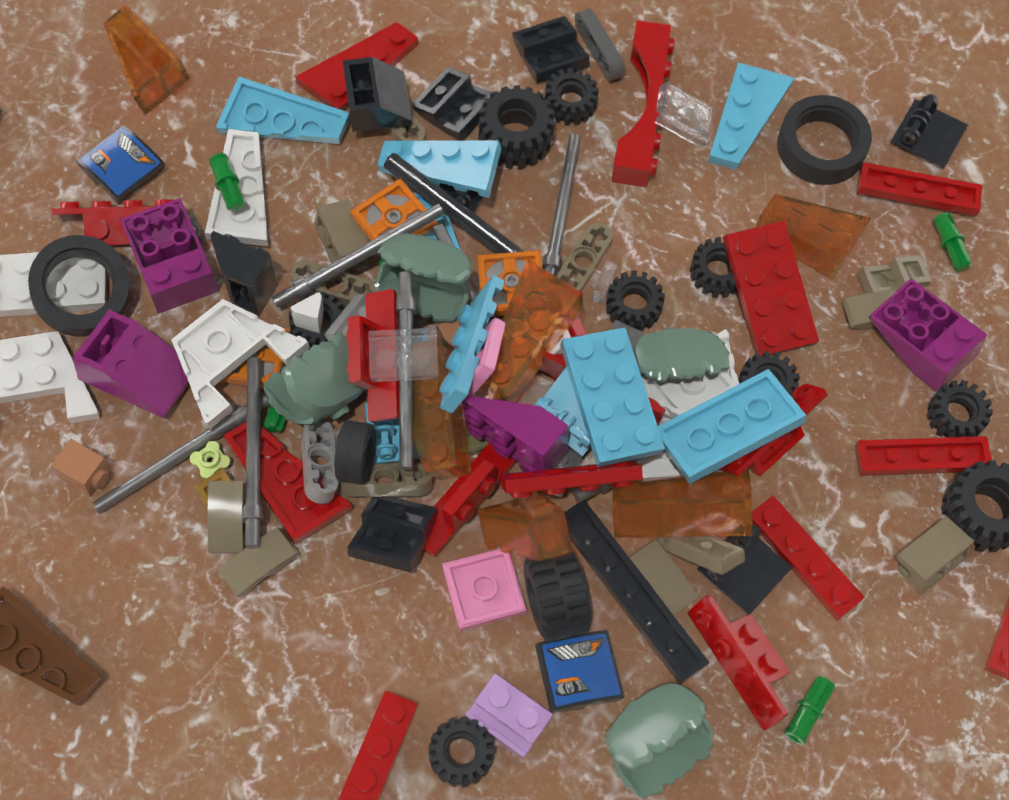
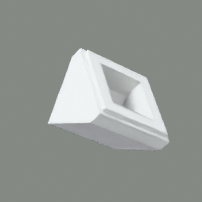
(309, 313)

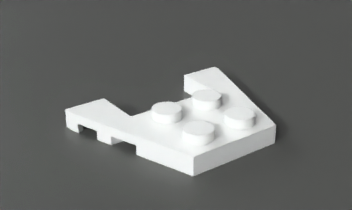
(221, 343)
(43, 367)

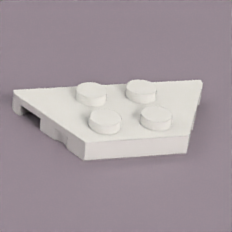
(684, 394)

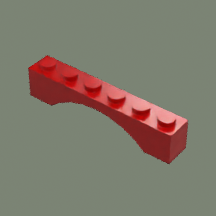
(635, 149)

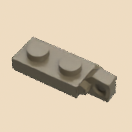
(705, 551)

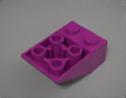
(169, 255)
(928, 334)
(131, 364)
(518, 431)

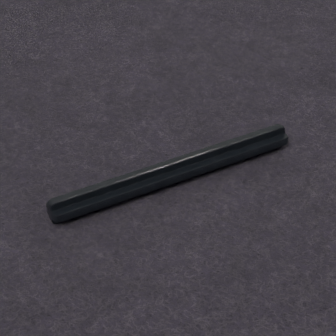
(449, 205)

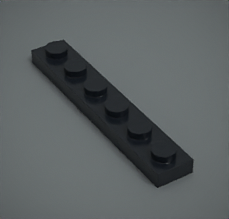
(634, 593)

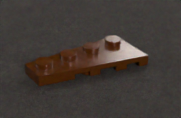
(41, 654)

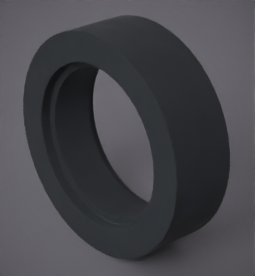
(831, 110)
(77, 247)

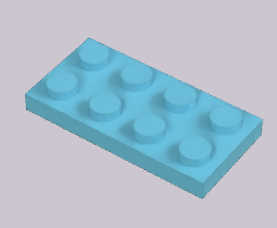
(611, 397)
(730, 425)

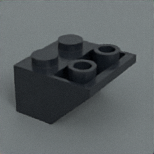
(376, 94)
(245, 272)

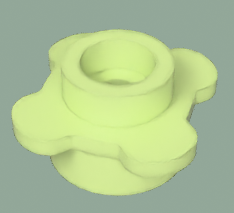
(210, 451)

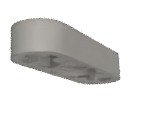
(312, 470)

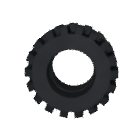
(519, 107)
(964, 512)
(557, 596)

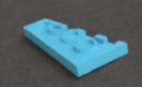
(747, 109)
(280, 115)
(454, 163)
(468, 342)

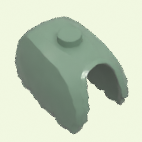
(437, 274)
(680, 354)
(314, 384)
(659, 739)

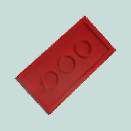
(770, 288)

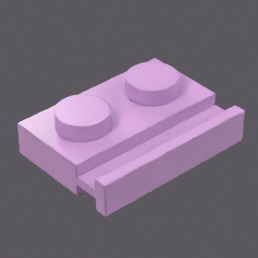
(509, 716)

